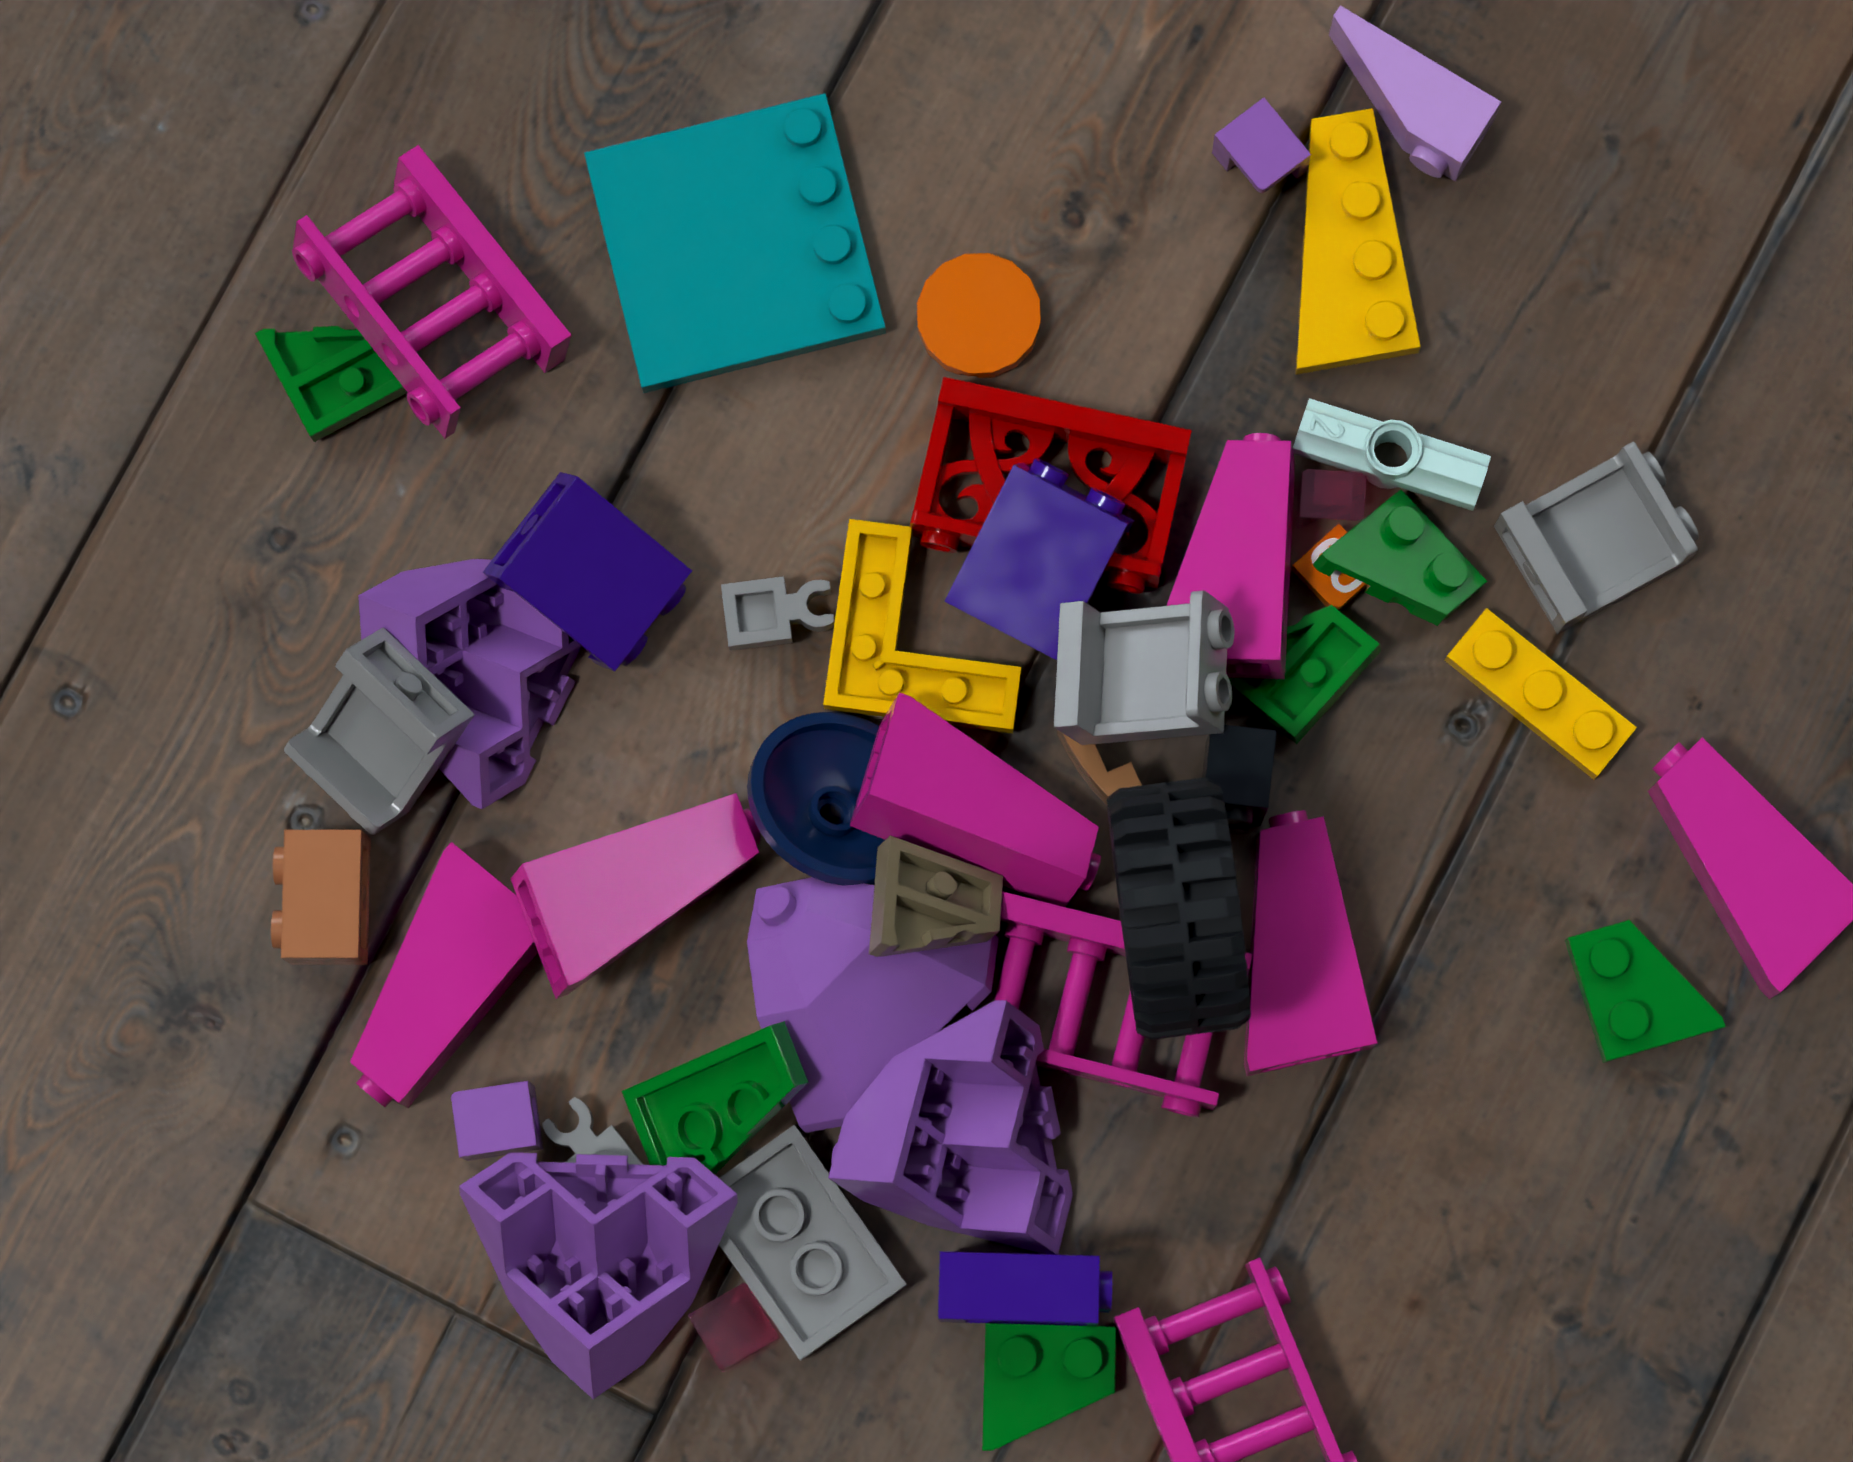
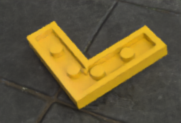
(863, 660)

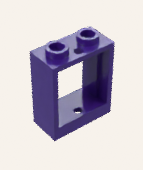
(1022, 1289)

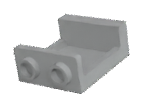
(1598, 537)
(1143, 671)
(380, 732)

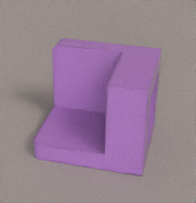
(1261, 147)
(496, 1120)

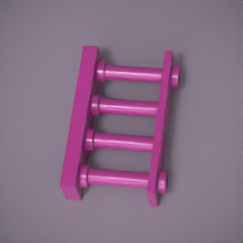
(457, 239)
(1089, 941)
(1175, 1399)

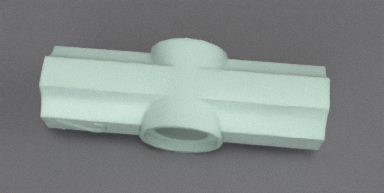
(1431, 468)

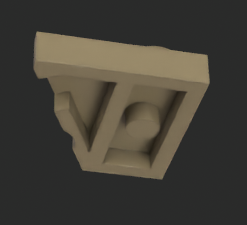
(930, 901)

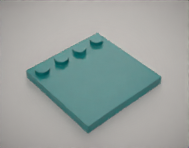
(734, 243)

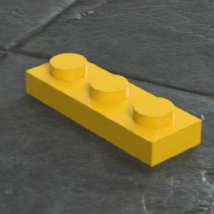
(1540, 693)

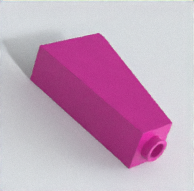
(1245, 551)
(967, 803)
(1755, 867)
(621, 888)
(1304, 962)
(446, 977)

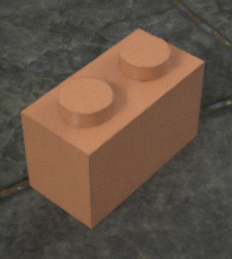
(322, 897)

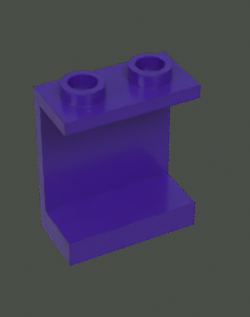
(1038, 551)
(590, 571)

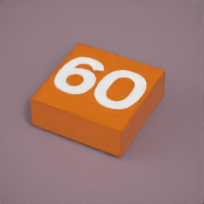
(1332, 589)

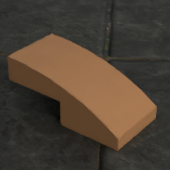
(1093, 771)

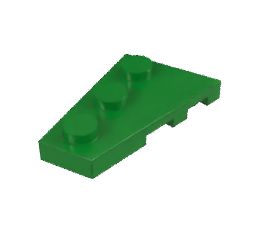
(717, 1099)

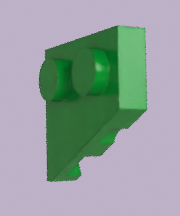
(329, 375)
(1404, 561)
(1321, 662)
(1635, 993)
(1042, 1376)

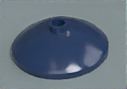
(809, 772)

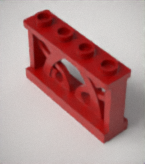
(996, 414)

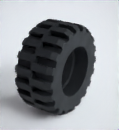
(1179, 908)

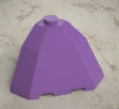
(490, 654)
(840, 1001)
(962, 1135)
(599, 1252)

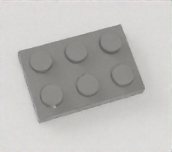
(803, 1245)

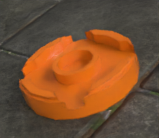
(978, 315)

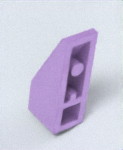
(1421, 102)

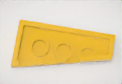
(1353, 266)

